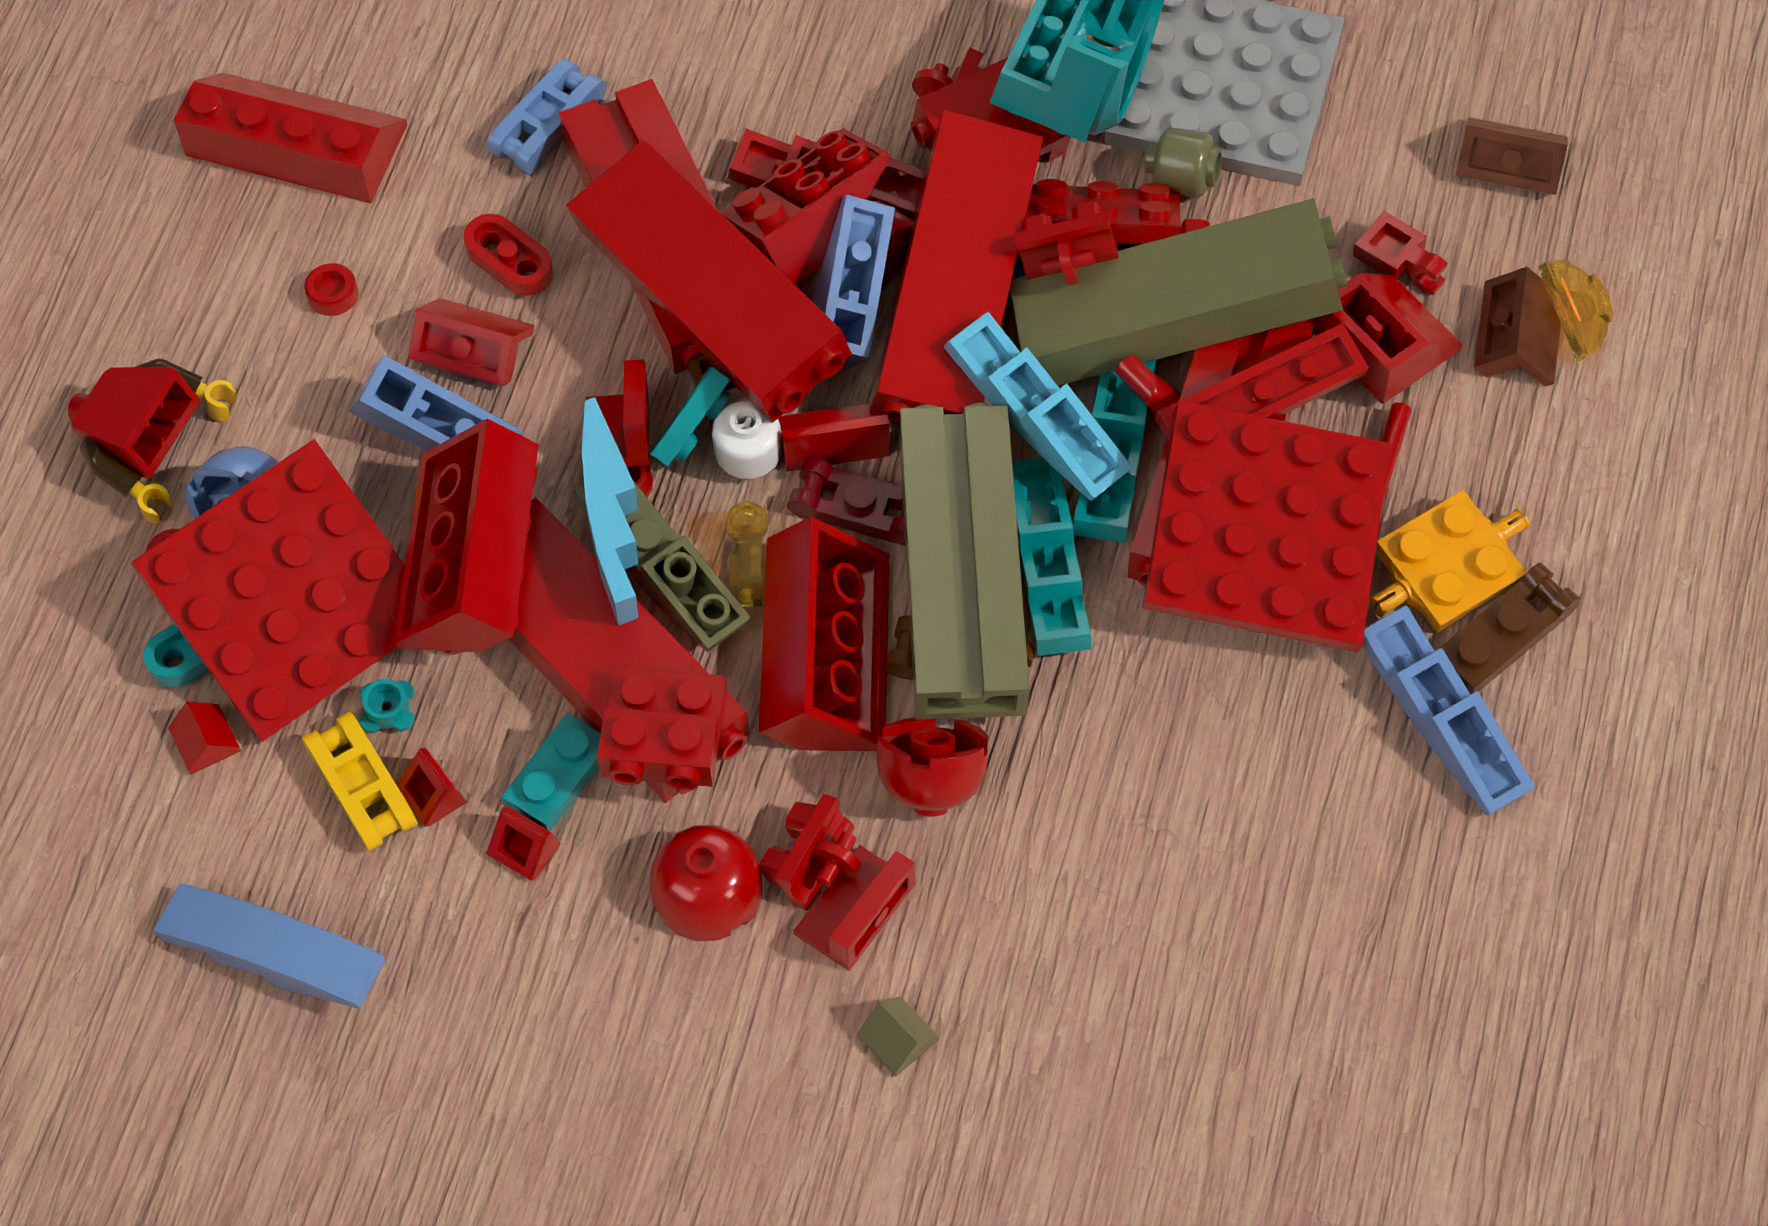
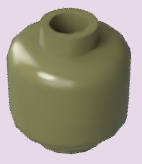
(1185, 161)

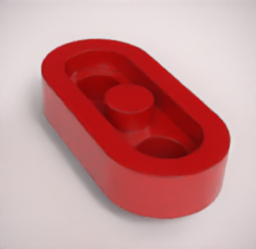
(512, 256)

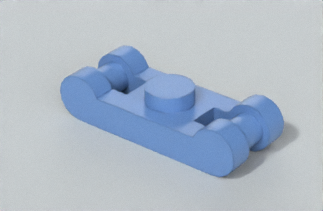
(540, 117)

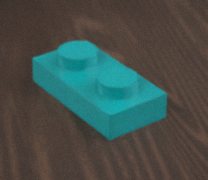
(705, 400)
(555, 773)

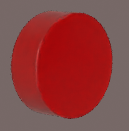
(331, 289)

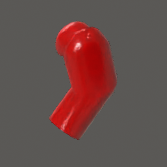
(1146, 385)

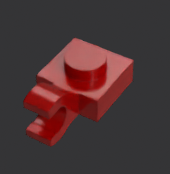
(1399, 248)

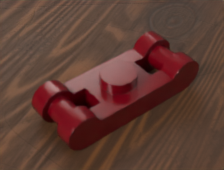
(858, 501)

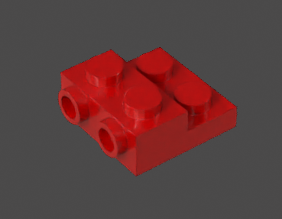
(662, 728)

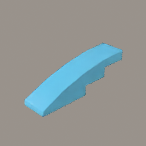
(1038, 409)
(609, 499)

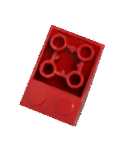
(798, 206)

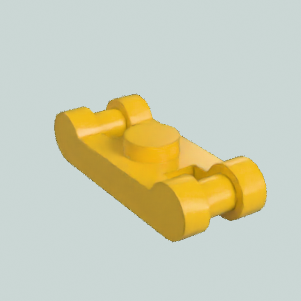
(359, 780)

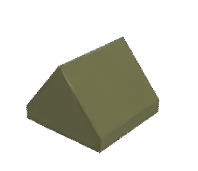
(896, 1034)

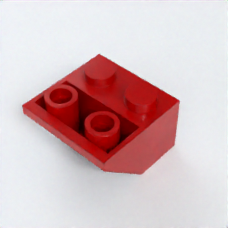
(1391, 332)

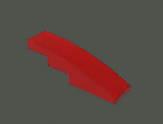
(761, 155)

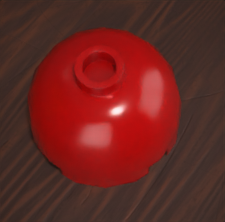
(931, 764)
(706, 882)

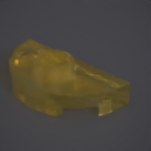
(1580, 305)

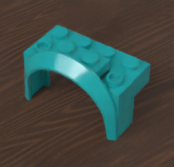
(1071, 81)

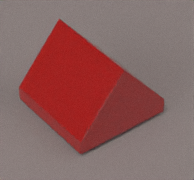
(202, 735)
(429, 789)
(521, 844)

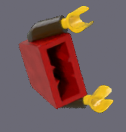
(136, 418)

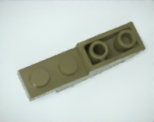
(679, 577)

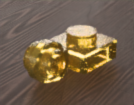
(747, 567)

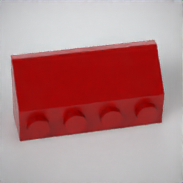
(288, 135)
(467, 541)
(824, 639)

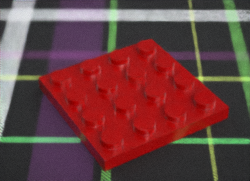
(1267, 526)
(281, 589)

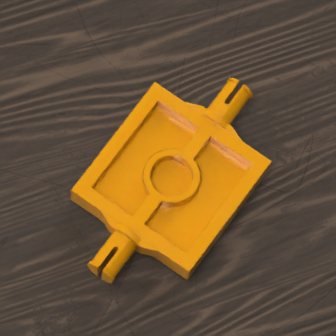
(1449, 561)

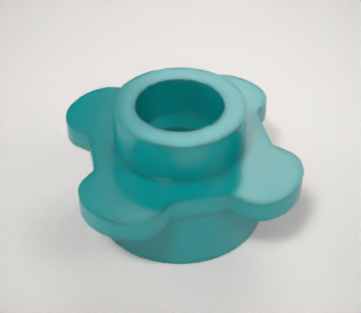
(386, 691)

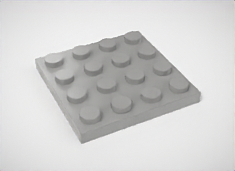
(1241, 74)

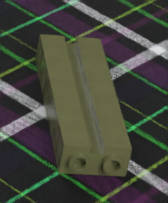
(1182, 293)
(963, 563)

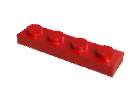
(1283, 379)

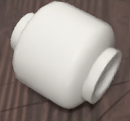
(746, 441)

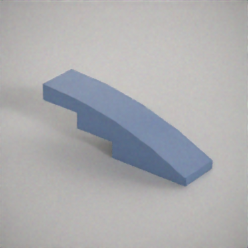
(1445, 713)
(270, 945)

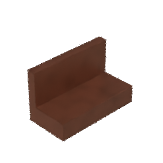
(1512, 155)
(1518, 327)

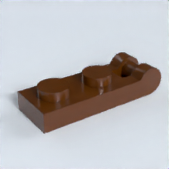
(1508, 628)

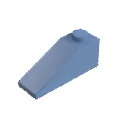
(854, 272)
(415, 406)

